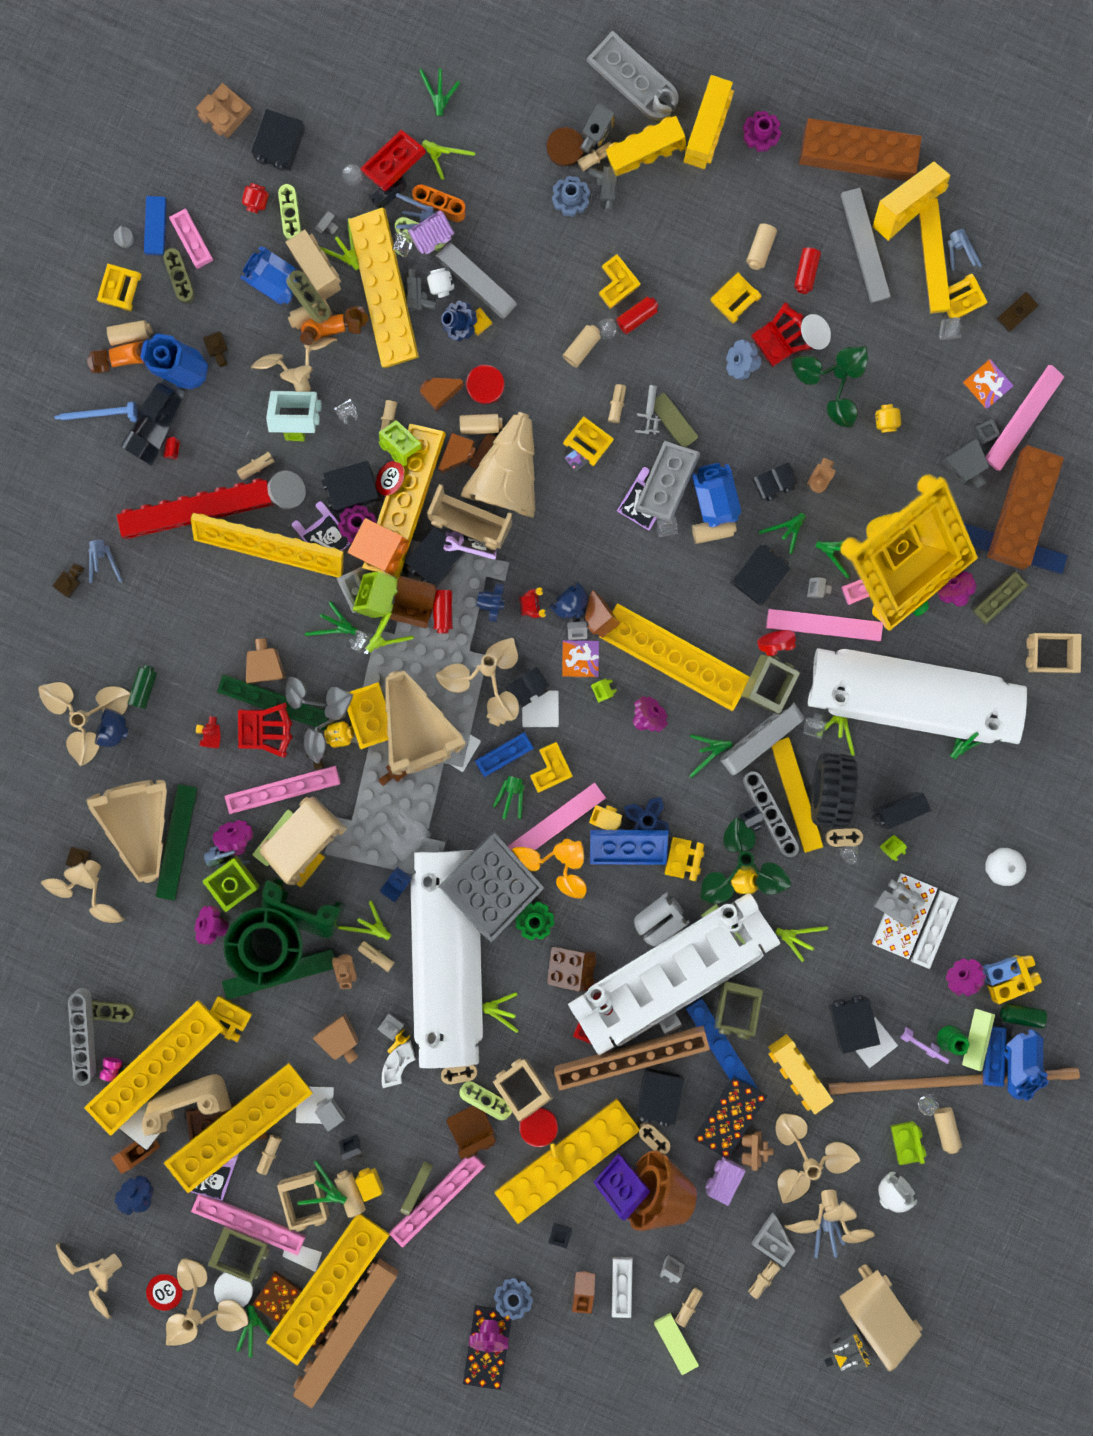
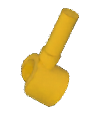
(399, 1040)
(556, 1160)

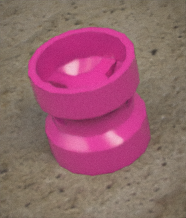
(110, 1068)

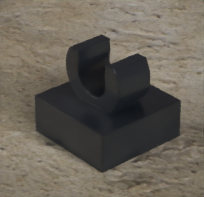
(752, 818)
(350, 1147)
(560, 1235)

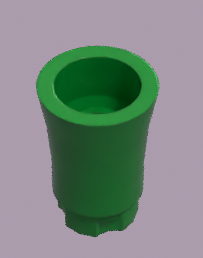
(947, 1040)

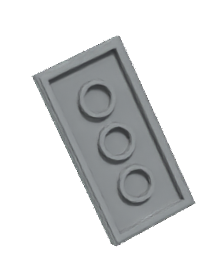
(667, 481)

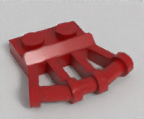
(773, 343)
(252, 729)

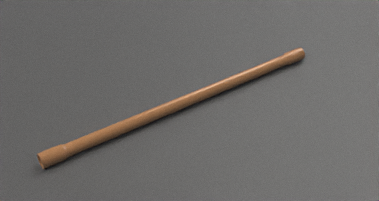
(843, 1087)

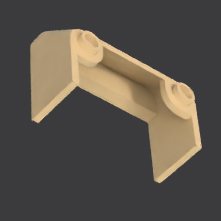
(468, 520)

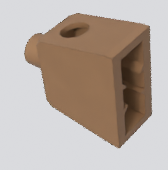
(263, 664)
(339, 1039)

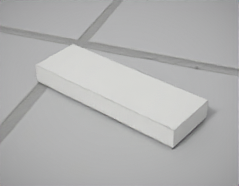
(622, 1287)

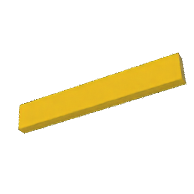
(934, 258)
(796, 795)

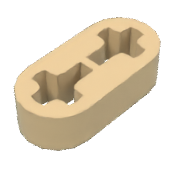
(844, 832)
(459, 1077)
(657, 1135)

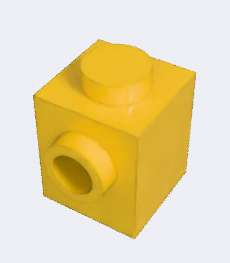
(606, 818)
(369, 1184)

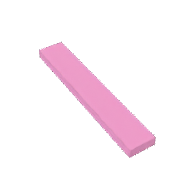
(1024, 417)
(824, 625)
(282, 789)
(560, 818)
(436, 1200)
(249, 1224)

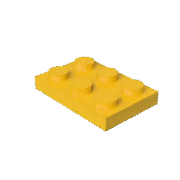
(369, 715)

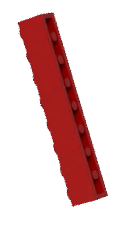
(178, 513)

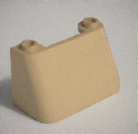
(301, 839)
(207, 1091)
(882, 1319)

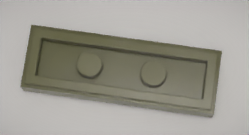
(674, 421)
(1000, 597)

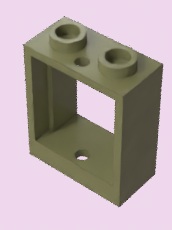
(757, 677)
(746, 991)
(220, 1247)

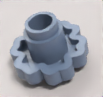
(570, 196)
(742, 359)
(513, 1309)

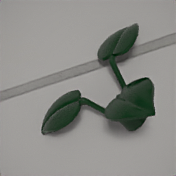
(851, 363)
(771, 877)

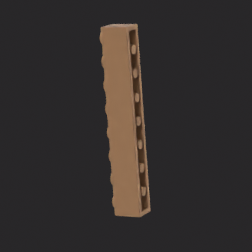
(631, 1058)
(345, 1333)

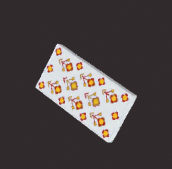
(897, 937)

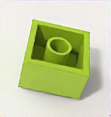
(375, 594)
(231, 883)

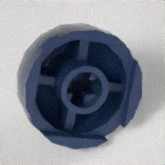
(570, 602)
(111, 729)

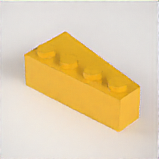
(800, 1074)

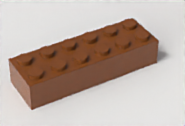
(860, 150)
(1025, 507)

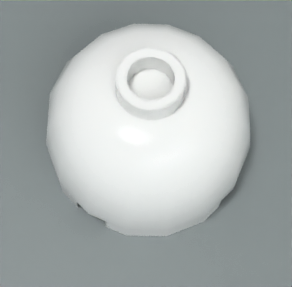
(1006, 866)
(896, 1193)

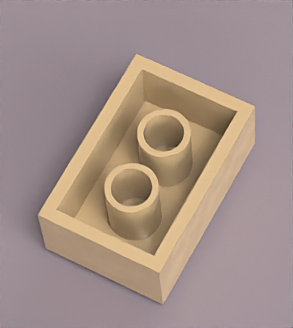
(314, 264)

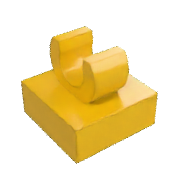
(483, 322)

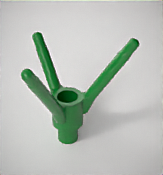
(439, 100)
(792, 525)
(829, 548)
(342, 626)
(962, 746)
(716, 747)
(333, 1194)
(253, 1320)

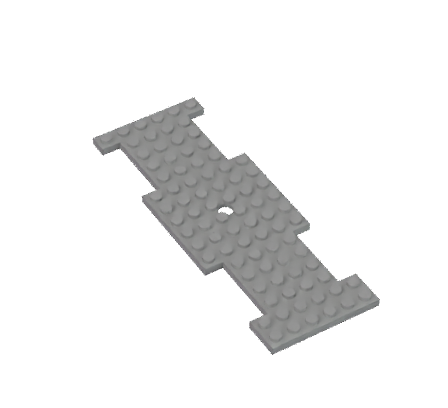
(421, 660)

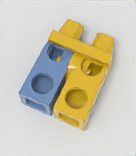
(1010, 978)

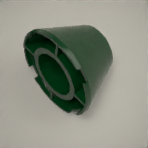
(244, 960)

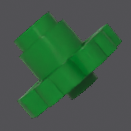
(538, 930)

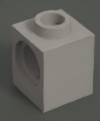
(329, 1113)

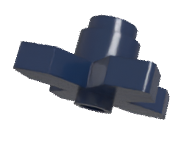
(652, 810)

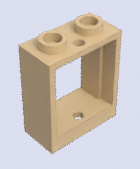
(1073, 653)
(534, 1105)
(296, 1182)

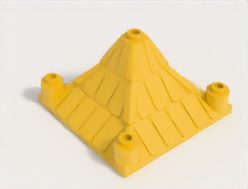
(911, 552)

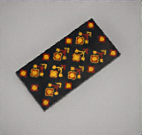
(730, 1117)
(482, 1367)

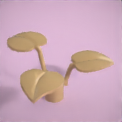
(299, 375)
(501, 654)
(57, 698)
(86, 877)
(838, 1158)
(834, 1212)
(101, 1275)
(183, 1328)

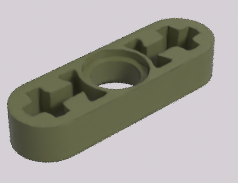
(181, 267)
(303, 281)
(112, 1005)
(416, 1188)

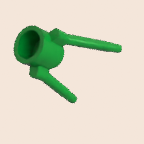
(513, 786)

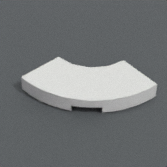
(396, 1063)

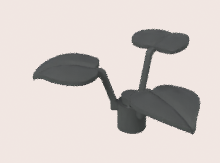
(335, 709)

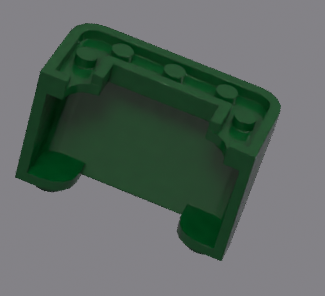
(320, 924)

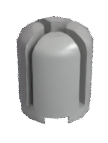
(656, 912)

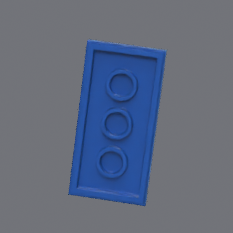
(628, 847)

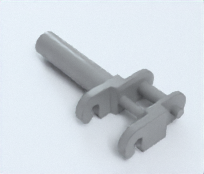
(649, 412)

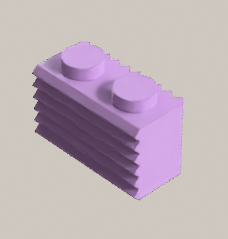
(431, 232)
(725, 1180)

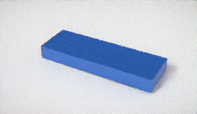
(155, 225)
(504, 754)
(995, 1060)

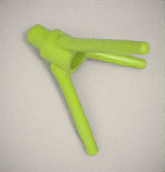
(436, 150)
(349, 256)
(377, 640)
(842, 721)
(376, 929)
(789, 937)
(492, 1009)

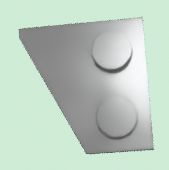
(350, 585)
(774, 1241)

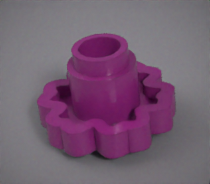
(761, 131)
(350, 517)
(958, 589)
(649, 715)
(233, 837)
(210, 925)
(965, 977)
(489, 1338)

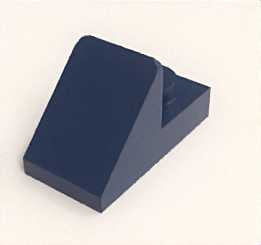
(395, 884)

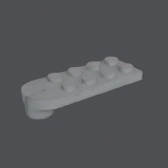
(634, 77)

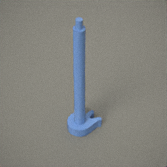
(131, 409)

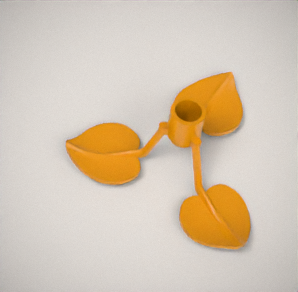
(567, 852)

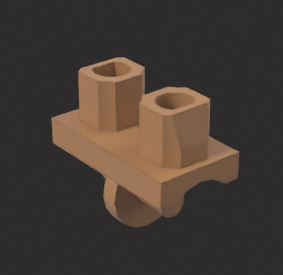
(821, 476)
(344, 970)
(758, 1148)

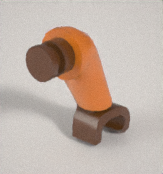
(354, 319)
(118, 356)

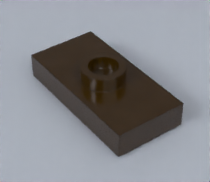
(1017, 312)

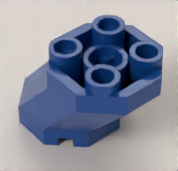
(268, 275)
(174, 361)
(716, 494)
(1025, 1065)

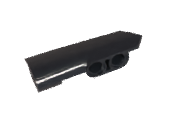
(154, 422)

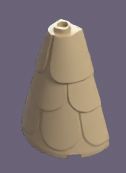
(507, 470)
(416, 727)
(134, 824)

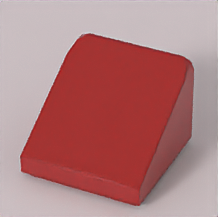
(171, 448)

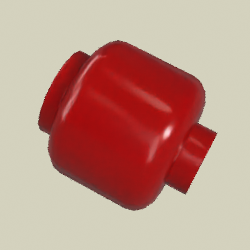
(255, 198)

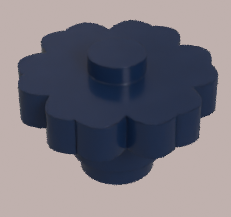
(459, 320)
(492, 601)
(134, 1195)

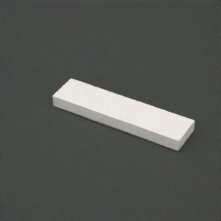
(934, 929)

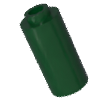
(142, 686)
(1023, 1015)

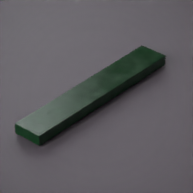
(266, 699)
(176, 842)
(307, 966)

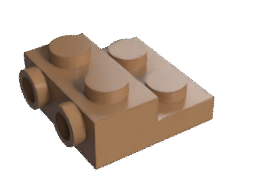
(223, 110)

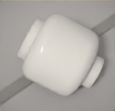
(440, 282)

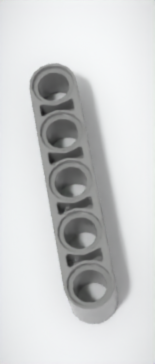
(476, 280)
(762, 738)
(778, 819)
(78, 1044)

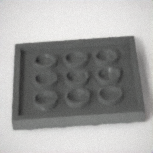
(491, 887)

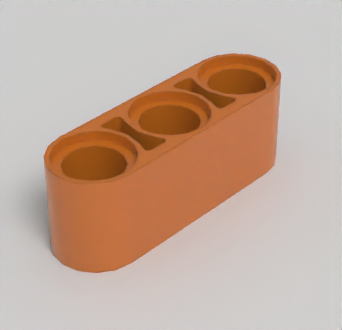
(434, 195)

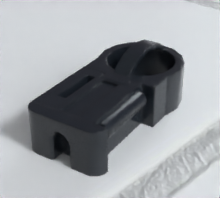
(383, 198)

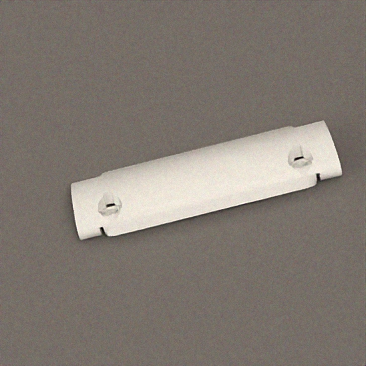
(918, 696)
(444, 968)
(674, 974)

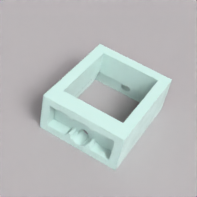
(293, 423)

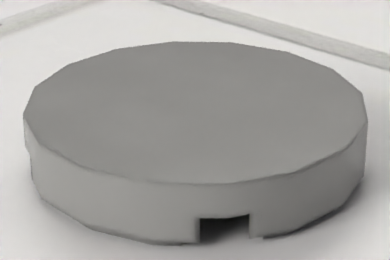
(286, 489)

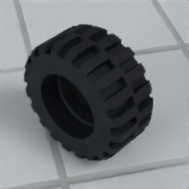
(834, 790)

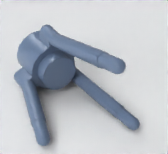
(423, 215)
(960, 241)
(96, 551)
(216, 857)
(828, 1226)

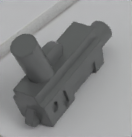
(608, 182)
(415, 297)

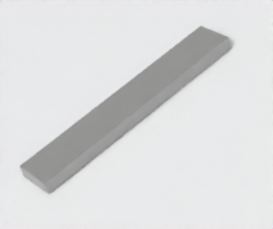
(865, 245)

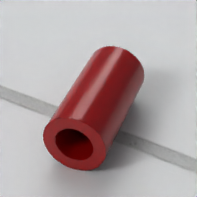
(807, 270)
(637, 315)
(442, 611)

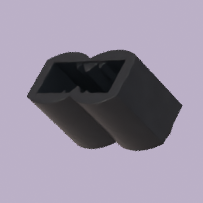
(775, 481)
(528, 686)

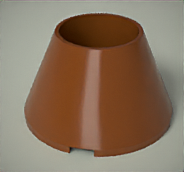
(670, 1196)

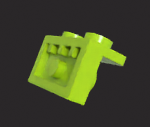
(398, 442)
(907, 1143)

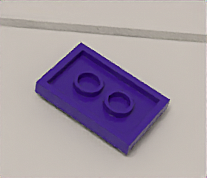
(621, 1187)

